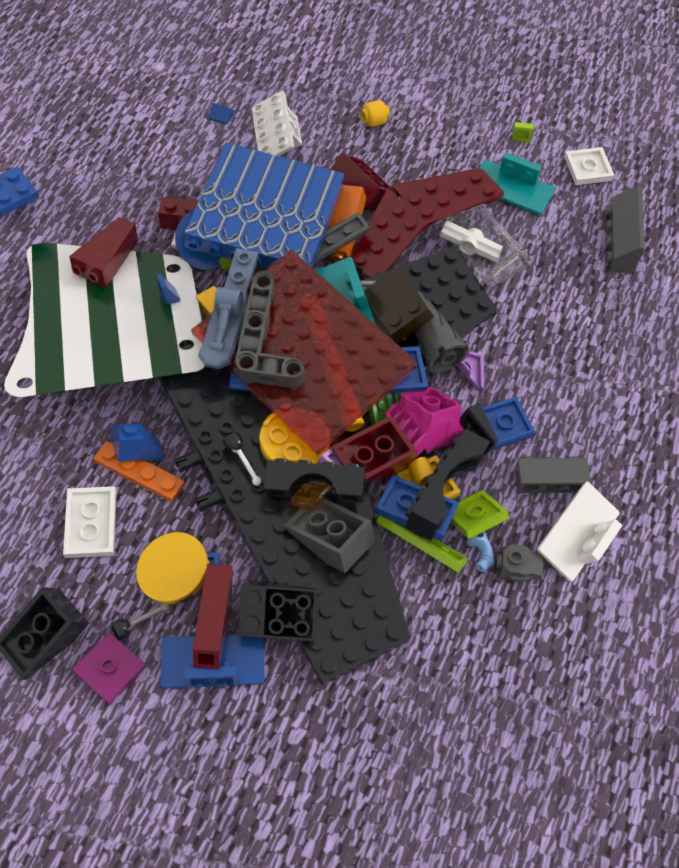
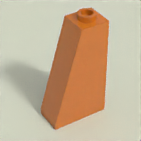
(349, 203)

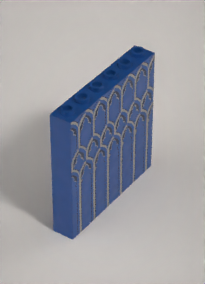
(264, 207)

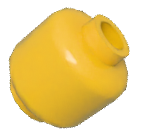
(375, 113)

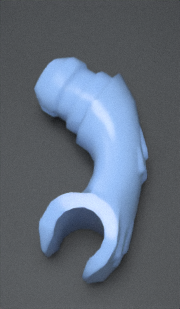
(487, 557)

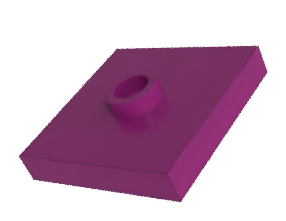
(109, 668)

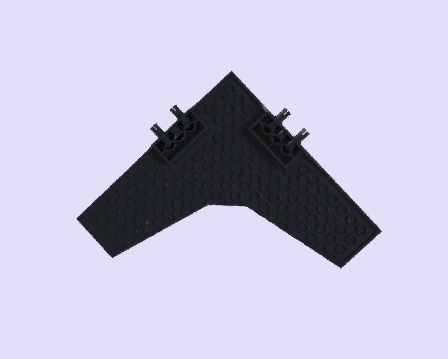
(357, 609)

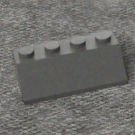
(625, 231)

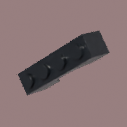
(285, 477)

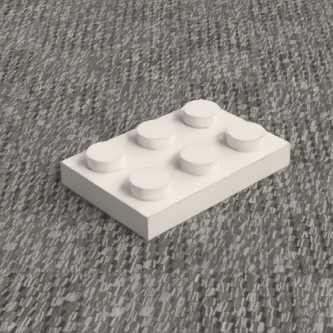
(90, 522)

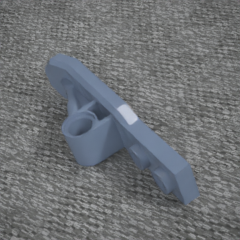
(228, 312)

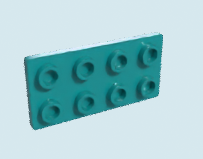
(520, 183)
(346, 280)

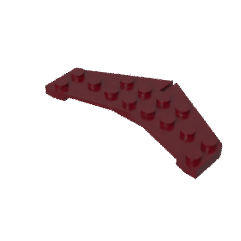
(419, 206)

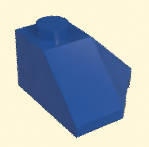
(135, 443)

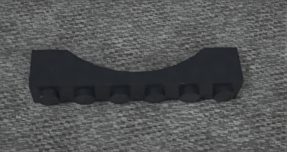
(429, 511)

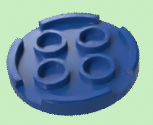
(195, 259)

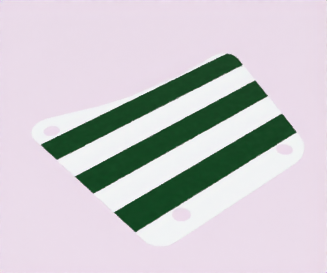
(103, 334)

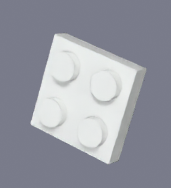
(589, 166)

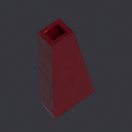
(105, 252)
(213, 616)

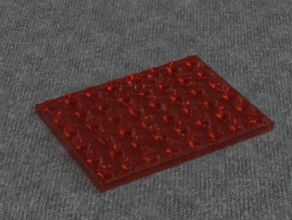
(342, 351)

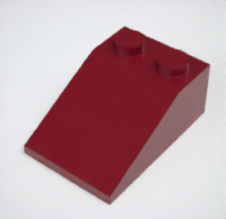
(379, 449)

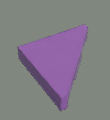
(473, 369)

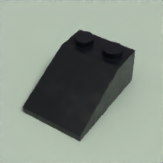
(41, 631)

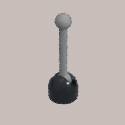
(123, 627)

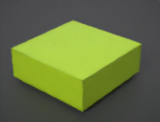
(522, 132)

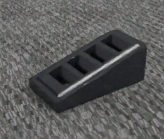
(477, 422)

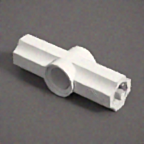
(471, 241)

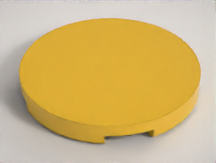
(280, 441)
(172, 568)

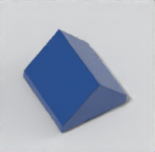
(221, 113)

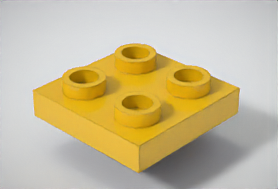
(421, 469)

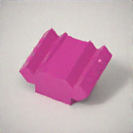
(427, 419)

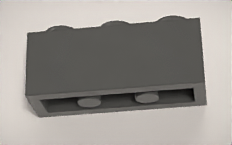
(551, 474)

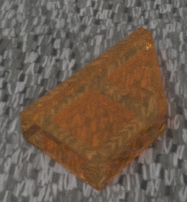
(310, 495)

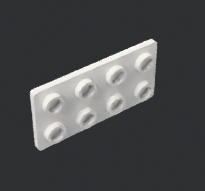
(276, 125)
(580, 532)

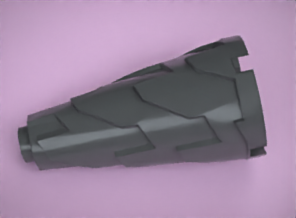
(440, 342)

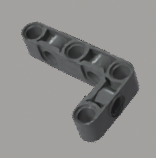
(265, 368)

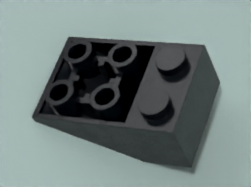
(277, 611)

